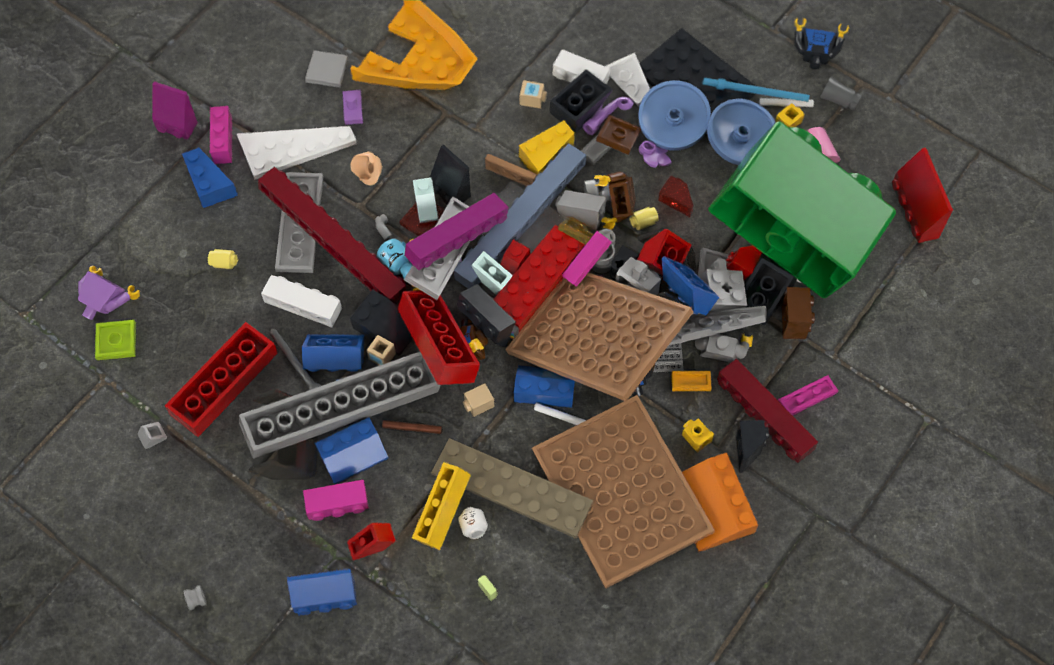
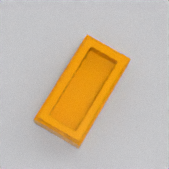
(691, 380)

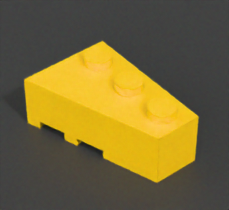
(545, 147)

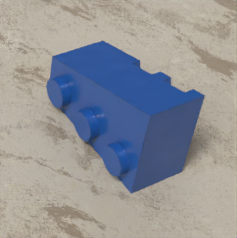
(208, 179)

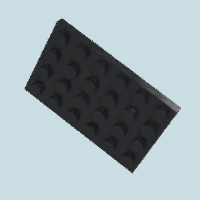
(690, 61)

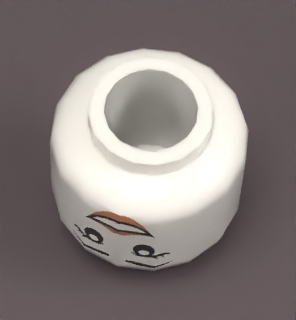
(473, 523)

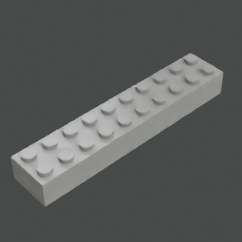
(337, 404)

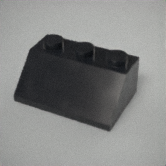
(486, 314)

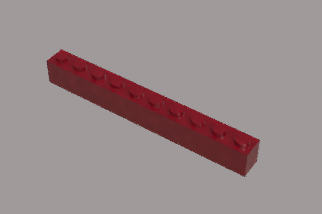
(330, 235)

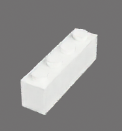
(301, 300)

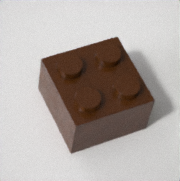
(797, 313)

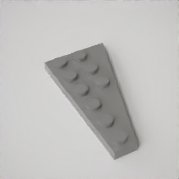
(719, 322)

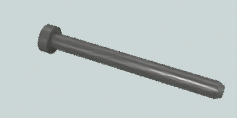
(293, 359)

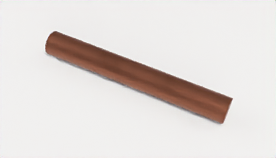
(412, 427)

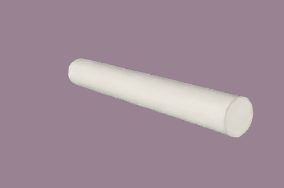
(785, 102)
(558, 414)

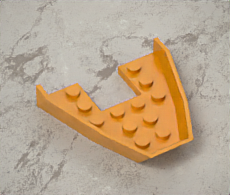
(435, 60)

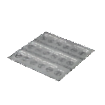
(670, 359)

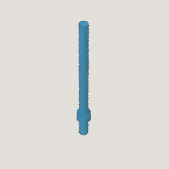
(722, 83)

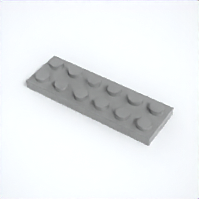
(295, 246)
(435, 277)

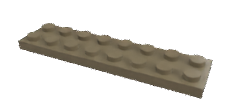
(518, 489)

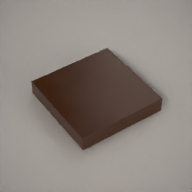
(618, 134)

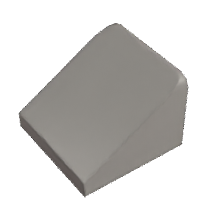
(151, 434)

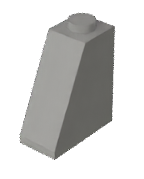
(583, 207)

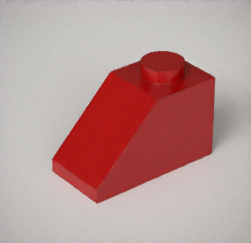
(514, 257)
(743, 260)
(371, 540)

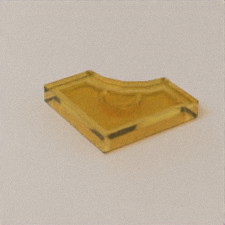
(576, 230)

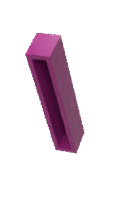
(456, 231)

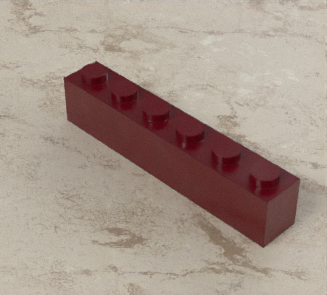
(764, 406)

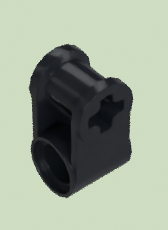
(622, 256)

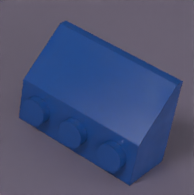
(688, 286)
(333, 352)
(543, 387)
(351, 450)
(322, 591)

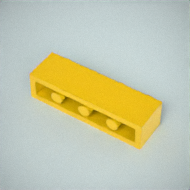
(441, 506)

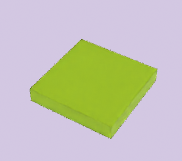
(115, 340)

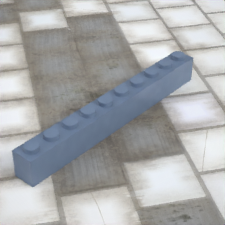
(523, 211)

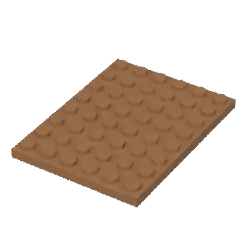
(600, 333)
(637, 489)

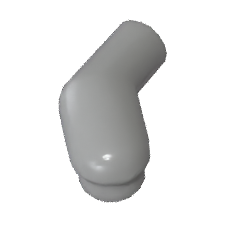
(381, 227)

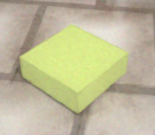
(487, 587)

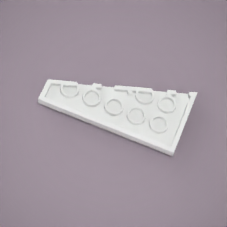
(292, 147)

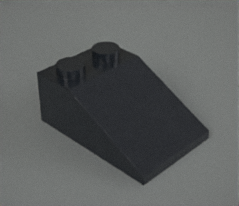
(579, 100)
(450, 176)
(767, 287)
(381, 317)

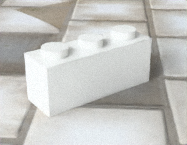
(570, 66)

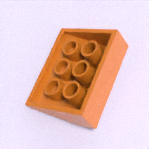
(721, 500)

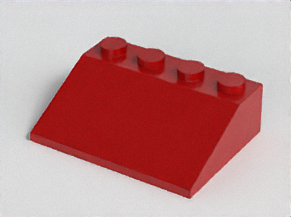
(922, 197)

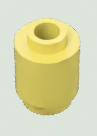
(644, 218)
(222, 259)

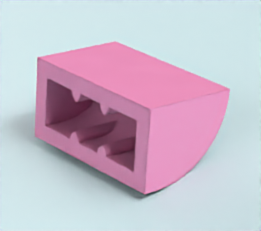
(825, 142)

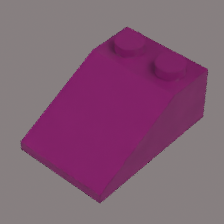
(172, 111)

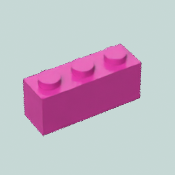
(220, 134)
(335, 500)

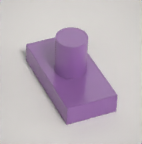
(352, 107)

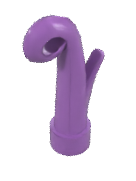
(592, 125)

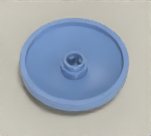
(674, 115)
(737, 127)

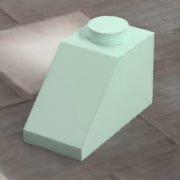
(425, 200)
(491, 272)

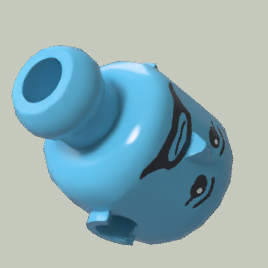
(392, 255)

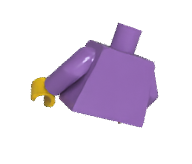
(102, 294)

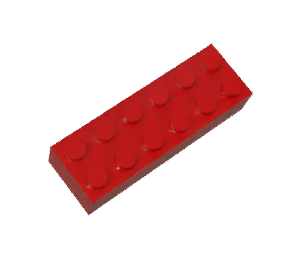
(538, 276)
(438, 338)
(221, 379)

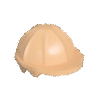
(367, 167)

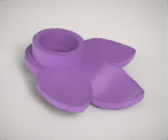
(653, 154)

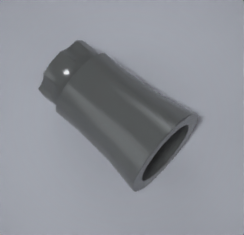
(840, 94)

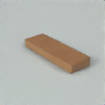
(509, 170)

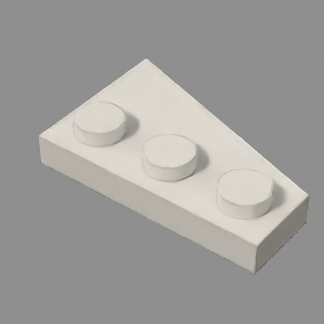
(629, 77)

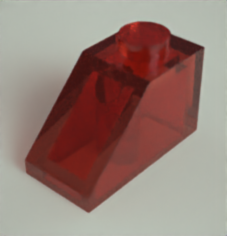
(677, 196)

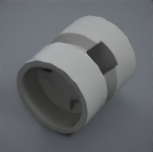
(590, 188)
(604, 263)

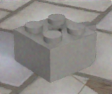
(636, 275)
(727, 285)

